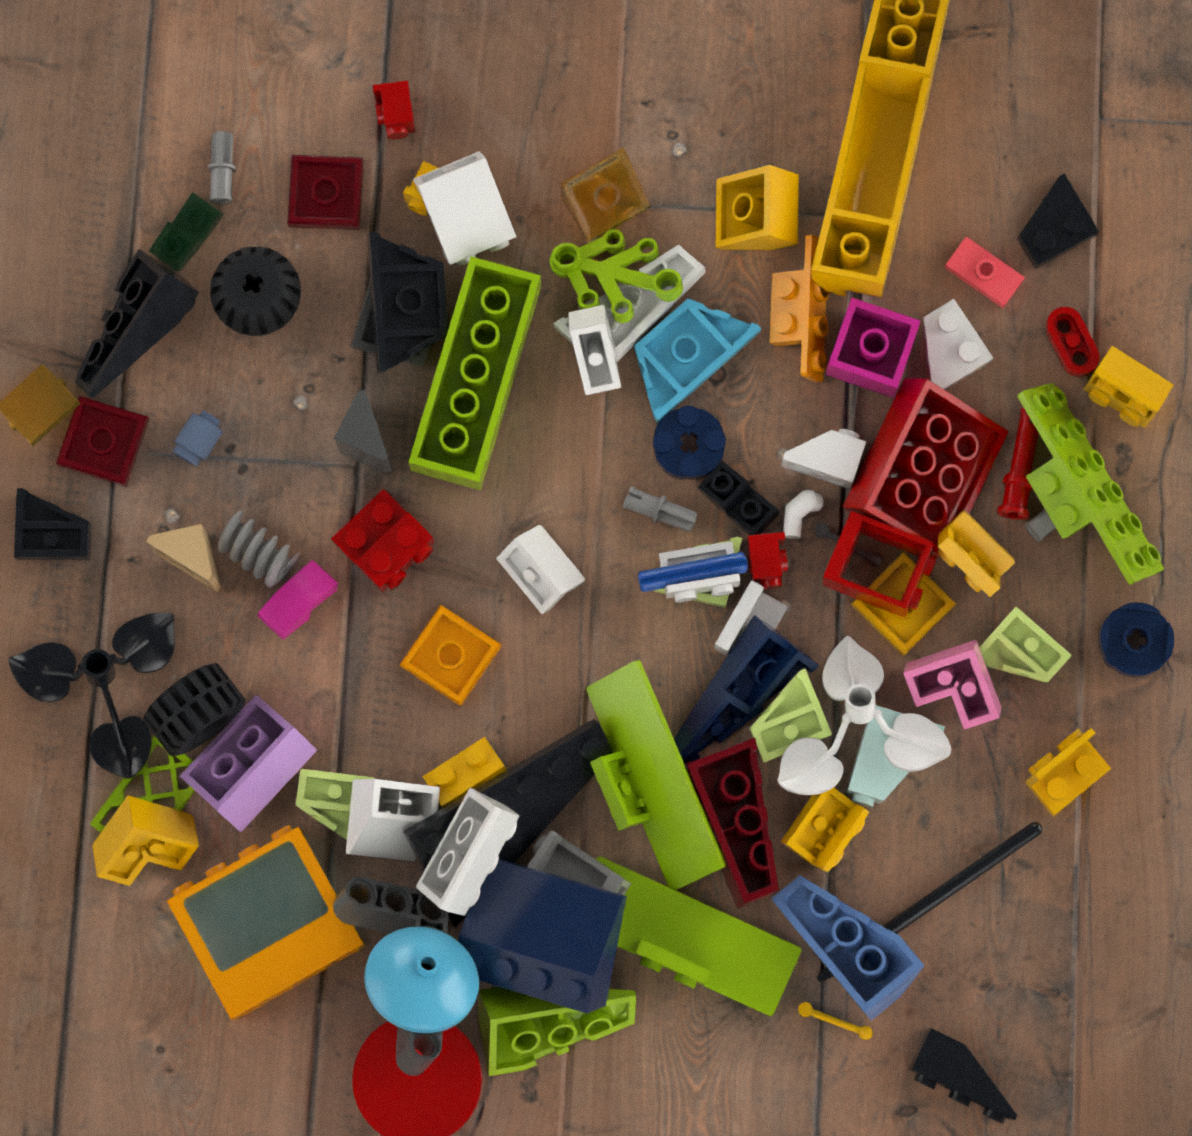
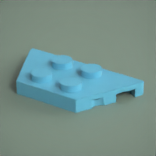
(687, 352)

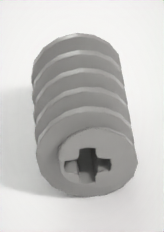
(256, 551)

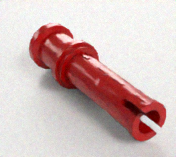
(1016, 484)

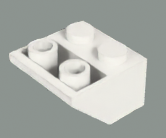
(382, 812)

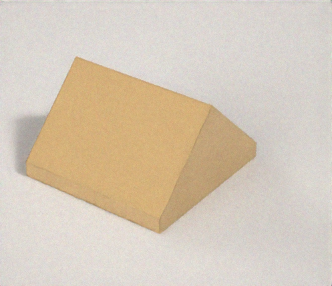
(189, 551)

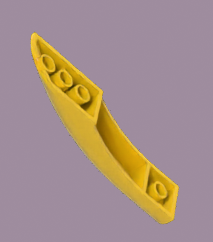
(879, 146)

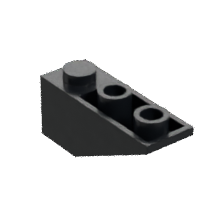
(954, 1067)

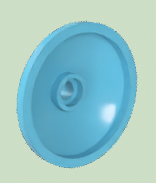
(420, 997)

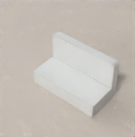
(540, 568)
(751, 603)

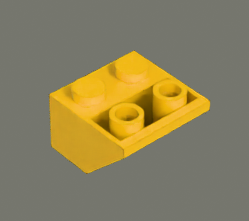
(1128, 388)

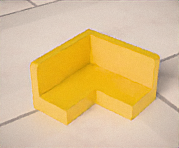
(143, 834)

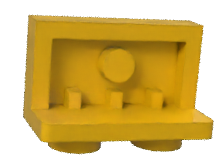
(975, 553)
(464, 771)
(825, 829)

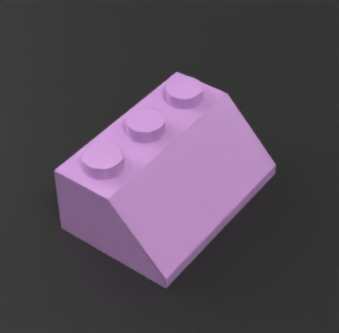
(248, 763)

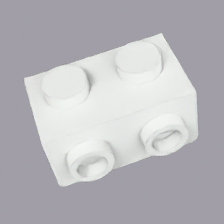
(688, 591)

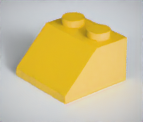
(757, 209)

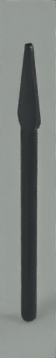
(957, 882)

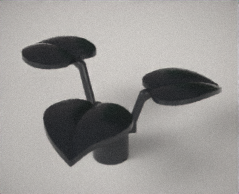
(49, 667)

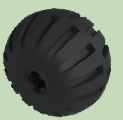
(258, 312)

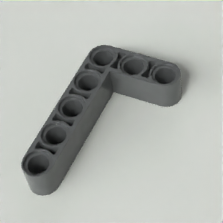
(373, 913)

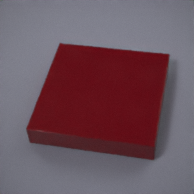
(325, 192)
(102, 441)

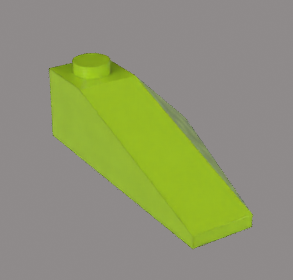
(525, 1028)

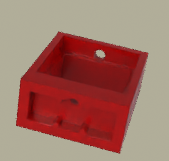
(860, 524)

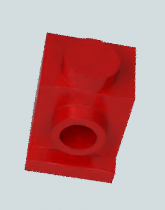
(395, 108)
(766, 559)

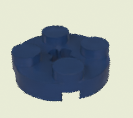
(709, 441)
(1149, 657)

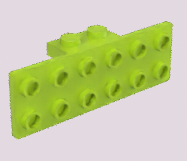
(1078, 488)
(648, 778)
(703, 944)

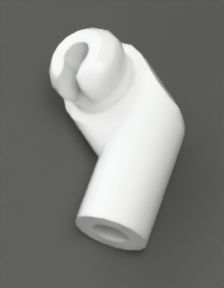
(797, 508)

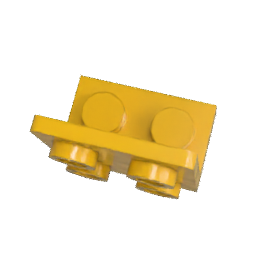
(1067, 775)

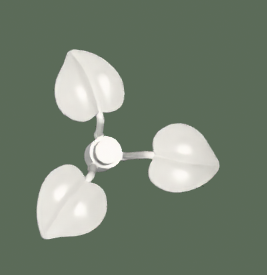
(856, 677)

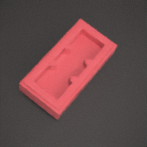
(984, 272)

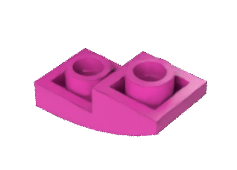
(296, 599)

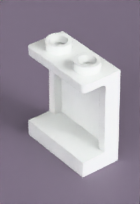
(465, 208)

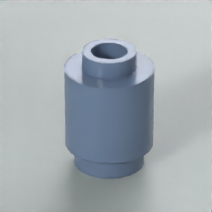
(197, 438)

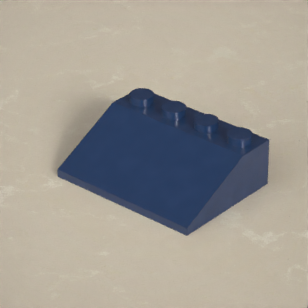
(544, 936)

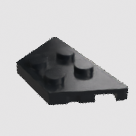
(406, 301)

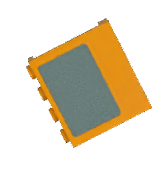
(263, 922)

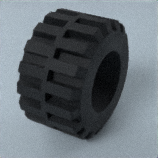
(194, 709)

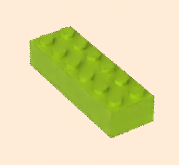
(475, 373)

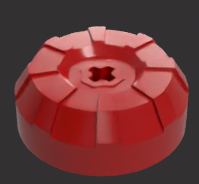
(418, 1105)

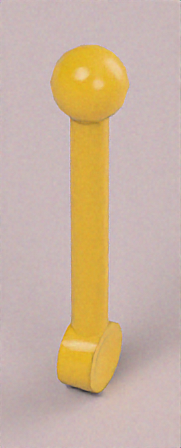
(805, 1010)

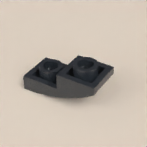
(738, 500)

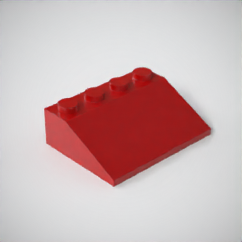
(925, 461)

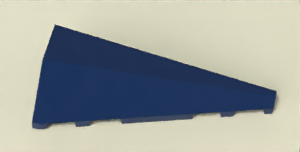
(749, 676)

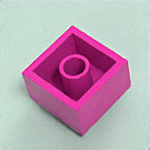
(872, 347)

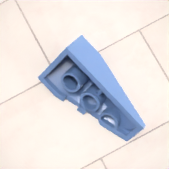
(861, 954)

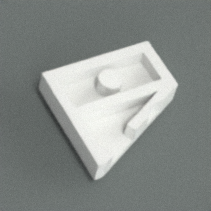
(952, 346)

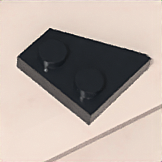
(1057, 225)
(48, 531)

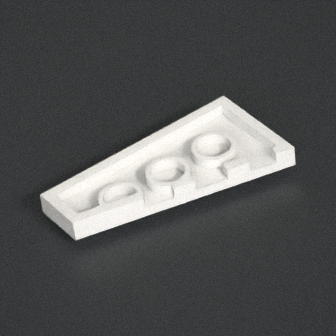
(645, 303)

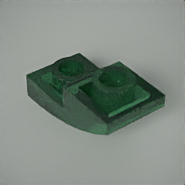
(187, 232)

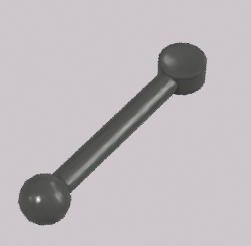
(822, 531)

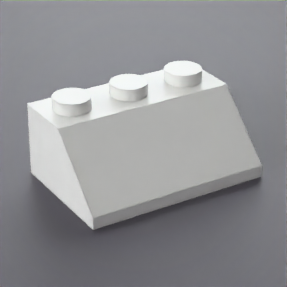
(467, 852)

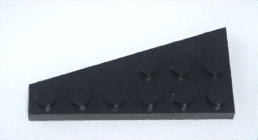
(532, 789)

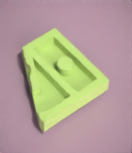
(327, 797)

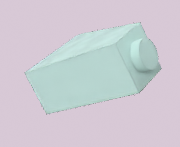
(872, 773)

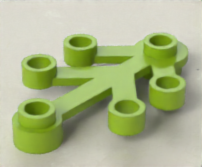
(612, 271)

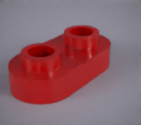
(1073, 342)

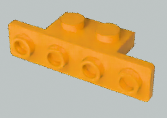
(800, 314)

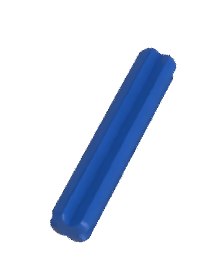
(692, 571)

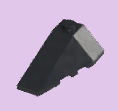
(147, 309)

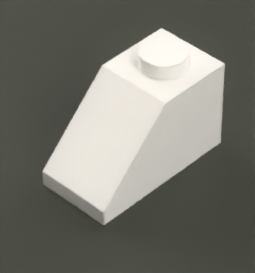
(594, 349)
(828, 457)

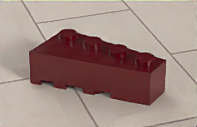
(735, 808)

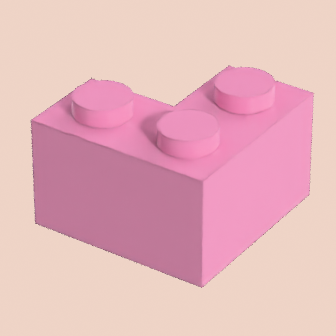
(958, 674)

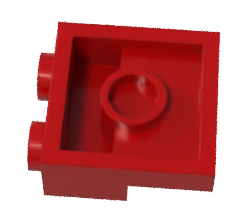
(384, 541)

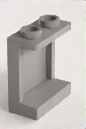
(564, 859)

